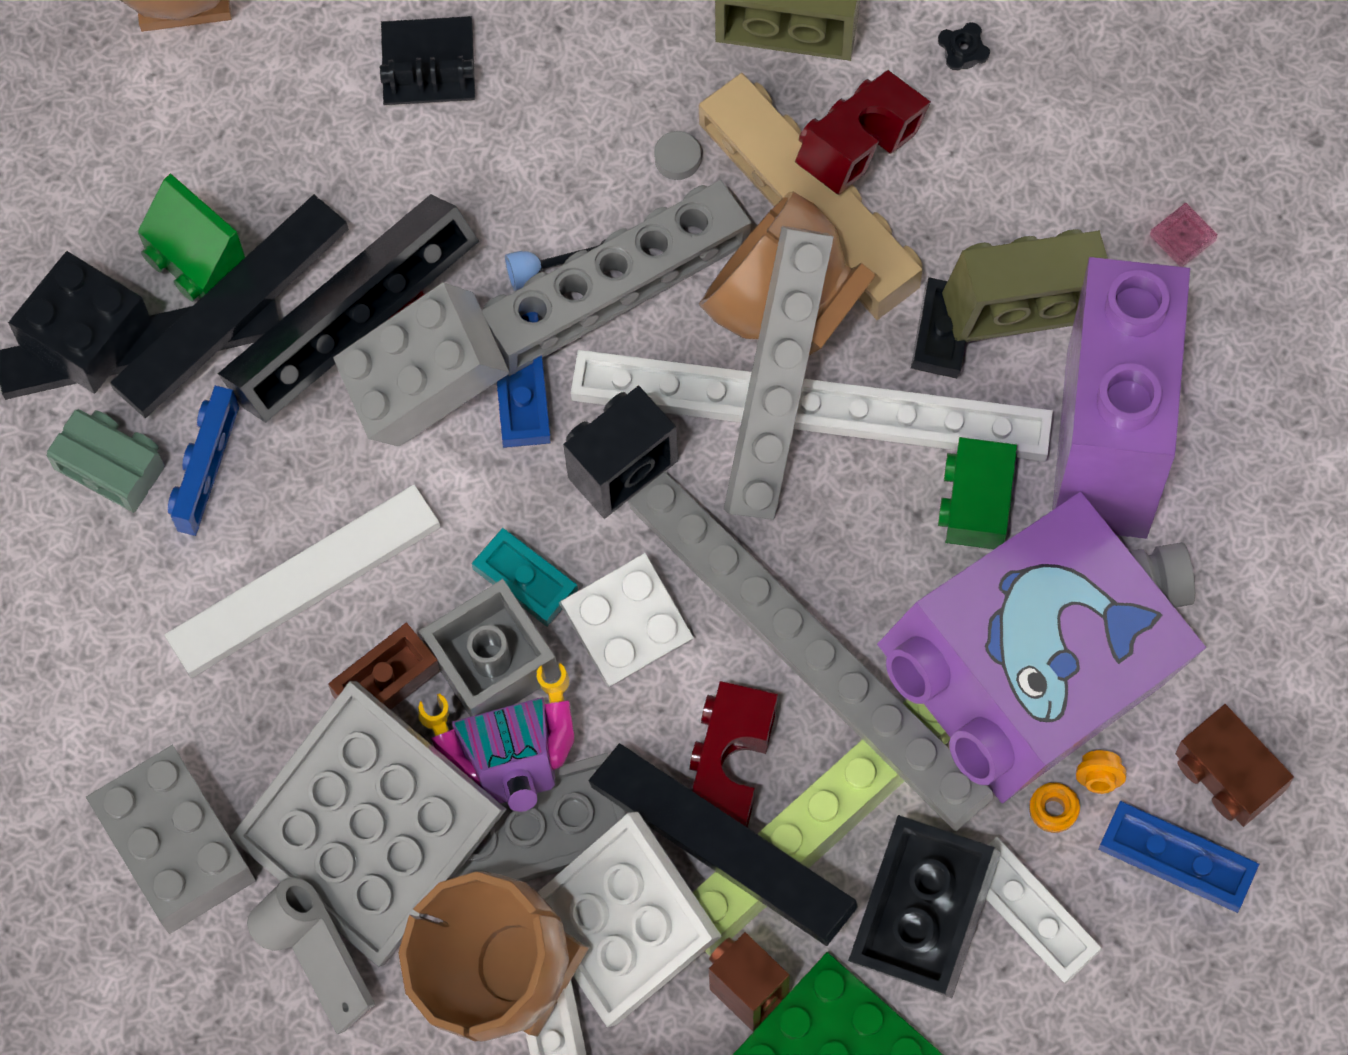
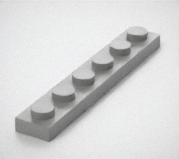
(778, 372)

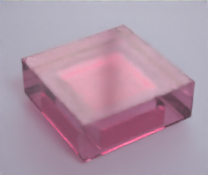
(1183, 235)

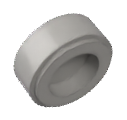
(677, 155)

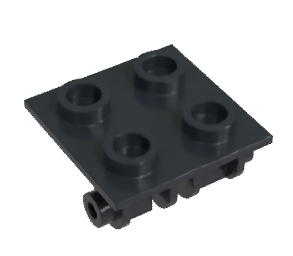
(427, 60)

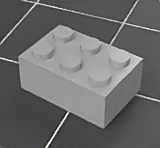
(421, 365)
(170, 839)

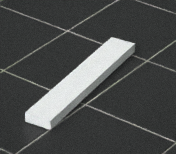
(302, 581)

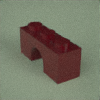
(844, 141)
(736, 721)

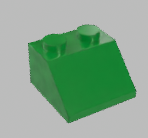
(188, 240)

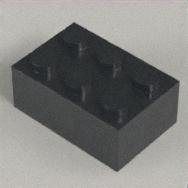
(925, 906)

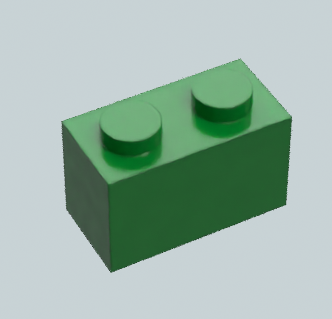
(980, 493)

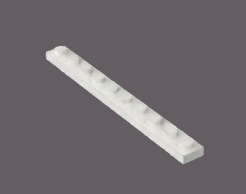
(821, 407)

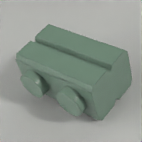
(106, 459)

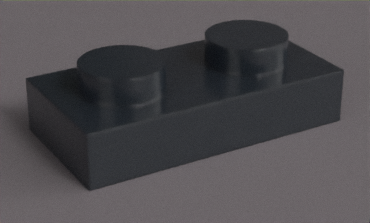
(935, 343)

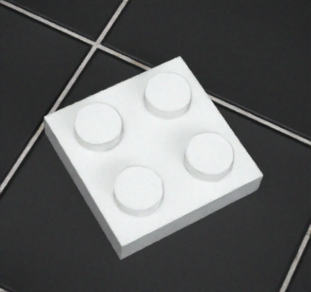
(626, 620)

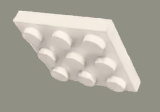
(632, 916)

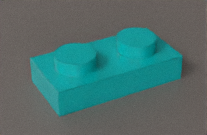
(529, 577)

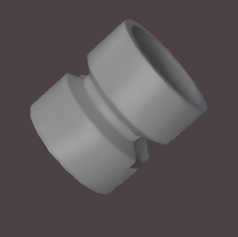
(1170, 571)

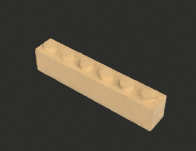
(766, 149)

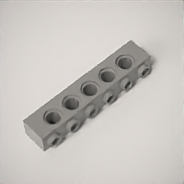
(605, 298)

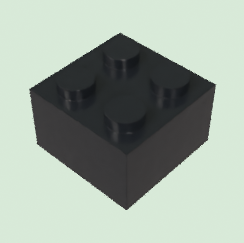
(80, 322)
(620, 450)

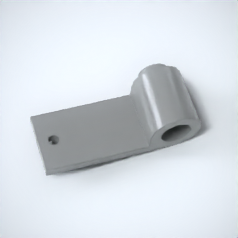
(298, 919)

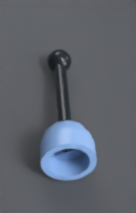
(524, 265)

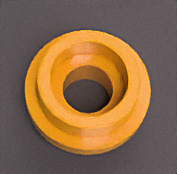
(1101, 771)
(1060, 794)

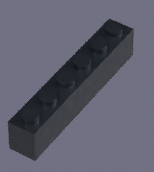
(348, 307)

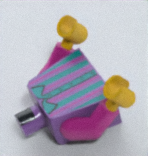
(511, 748)

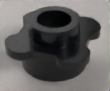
(963, 58)

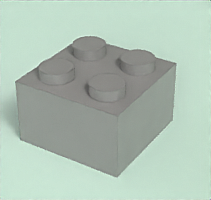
(489, 651)

